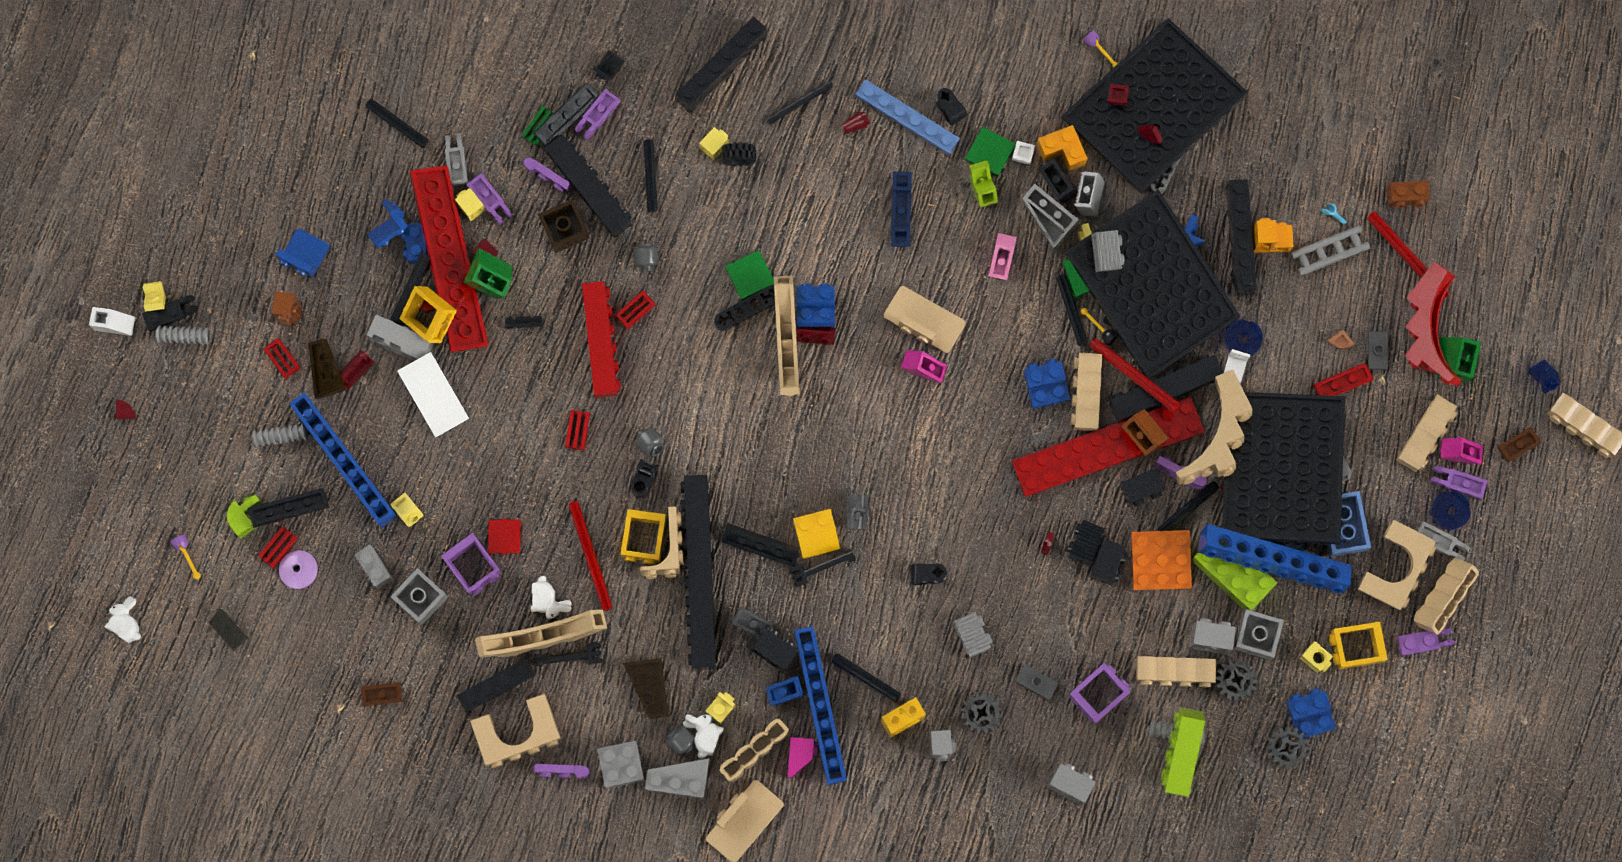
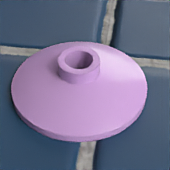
(306, 574)

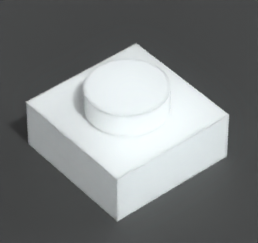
(1023, 152)

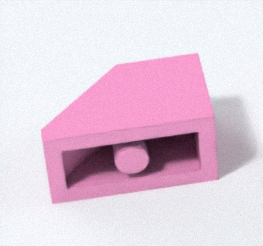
(1002, 256)

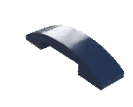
(901, 209)

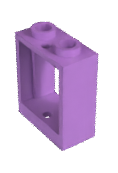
(460, 549)
(1085, 707)

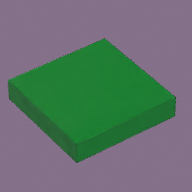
(992, 148)
(749, 275)

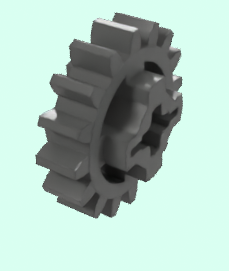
(1233, 671)
(973, 709)
(1297, 743)

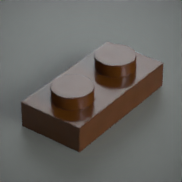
(1519, 445)
(381, 694)

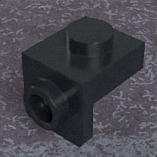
(609, 66)

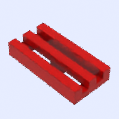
(624, 320)
(291, 371)
(579, 414)
(272, 542)

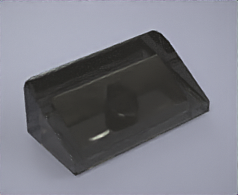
(228, 629)

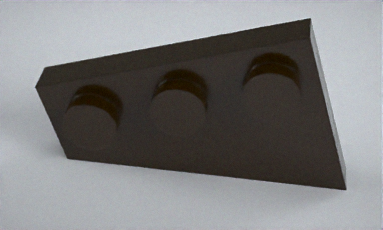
(324, 370)
(649, 684)

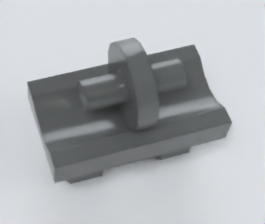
(857, 512)

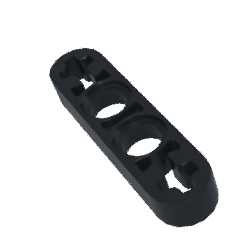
(746, 306)

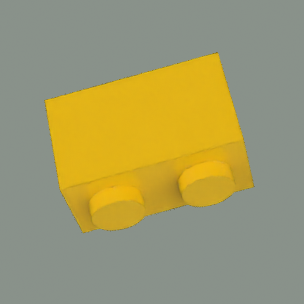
(816, 533)

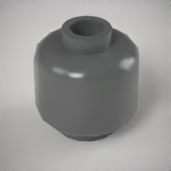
(645, 256)
(650, 442)
(680, 740)

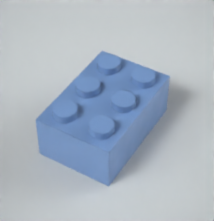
(1353, 527)

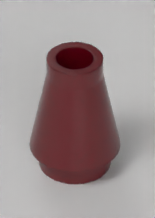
(856, 122)

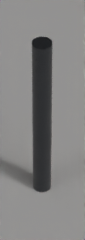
(799, 102)

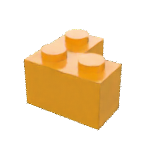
(1063, 143)
(1272, 236)

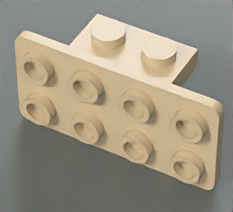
(924, 319)
(744, 820)

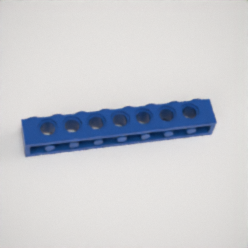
(343, 460)
(1274, 559)
(820, 706)

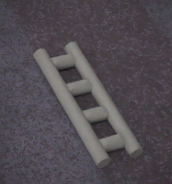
(1335, 240)

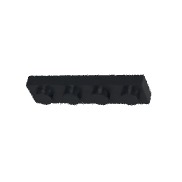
(566, 114)
(288, 507)
(761, 545)
(496, 685)

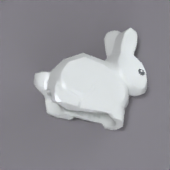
(544, 599)
(122, 623)
(706, 734)

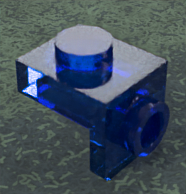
(1545, 376)

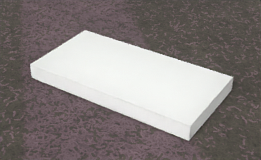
(433, 394)

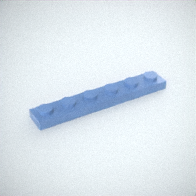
(907, 117)

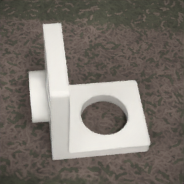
(1237, 363)

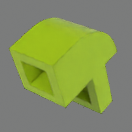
(982, 184)
(238, 515)

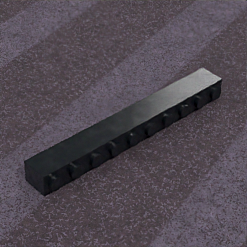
(699, 572)

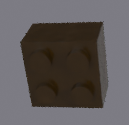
(563, 226)

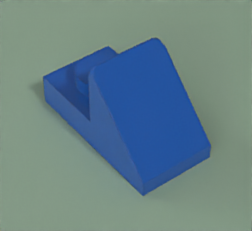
(1192, 227)
(784, 691)

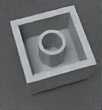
(419, 596)
(1258, 634)
(1212, 637)
(621, 764)
(1071, 783)

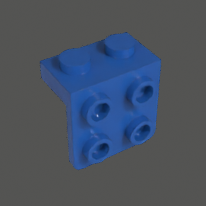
(393, 226)
(303, 253)

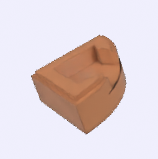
(1341, 341)

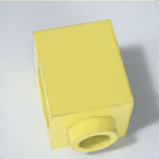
(713, 143)
(470, 204)
(1307, 657)

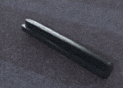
(397, 123)
(650, 176)
(413, 281)
(1072, 310)
(1189, 507)
(866, 677)

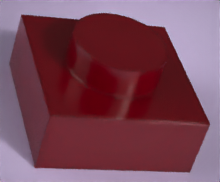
(1118, 94)
(487, 247)

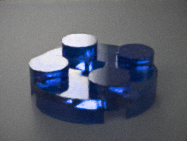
(1243, 327)
(1449, 499)

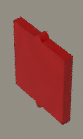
(504, 536)

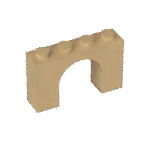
(1418, 548)
(543, 734)

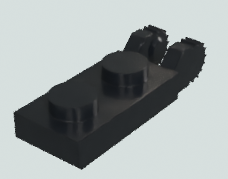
(170, 314)

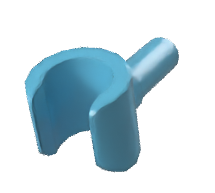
(1332, 211)

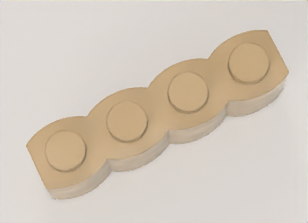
(1087, 392)
(1586, 425)
(1426, 433)
(1445, 597)
(1176, 670)
(758, 747)

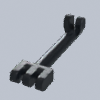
(803, 574)
(589, 654)

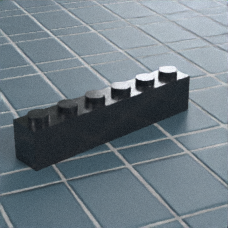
(721, 64)
(588, 186)
(1241, 237)
(1175, 383)

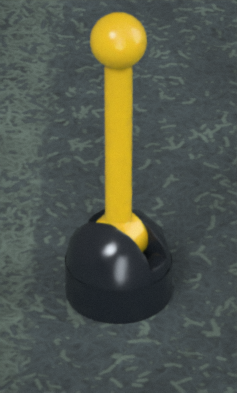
(1108, 335)

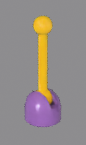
(1092, 39)
(180, 543)

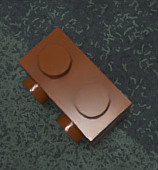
(1407, 194)
(286, 308)
(1145, 432)

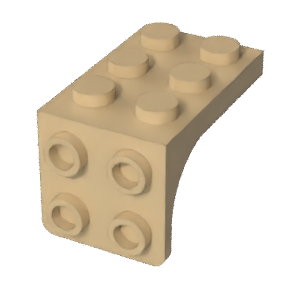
(675, 558)

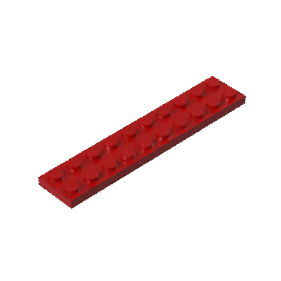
(448, 256)
(1100, 450)

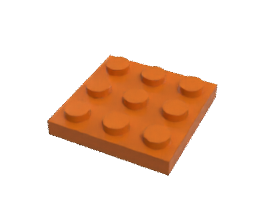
(1161, 560)

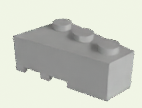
(1050, 216)
(398, 339)
(680, 779)

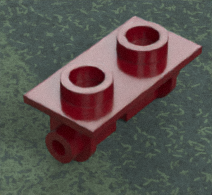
(823, 336)
(355, 369)

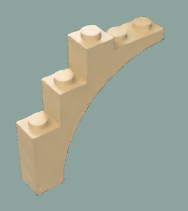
(786, 335)
(1229, 435)
(541, 636)

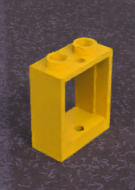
(441, 320)
(649, 517)
(1377, 642)
(903, 717)

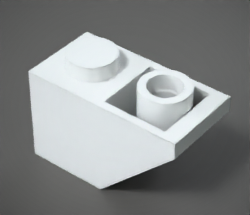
(111, 321)

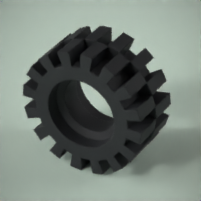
(739, 154)

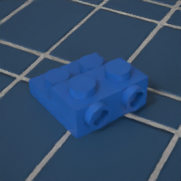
(414, 242)
(815, 305)
(1046, 384)
(1311, 713)

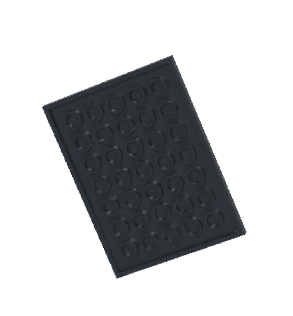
(1169, 87)
(1164, 293)
(1288, 470)

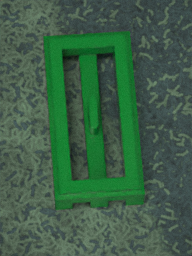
(525, 134)

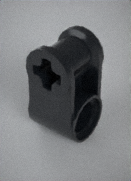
(952, 108)
(645, 475)
(923, 574)

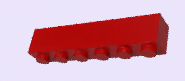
(600, 339)

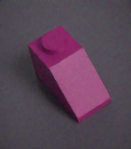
(924, 366)
(1461, 451)
(800, 754)

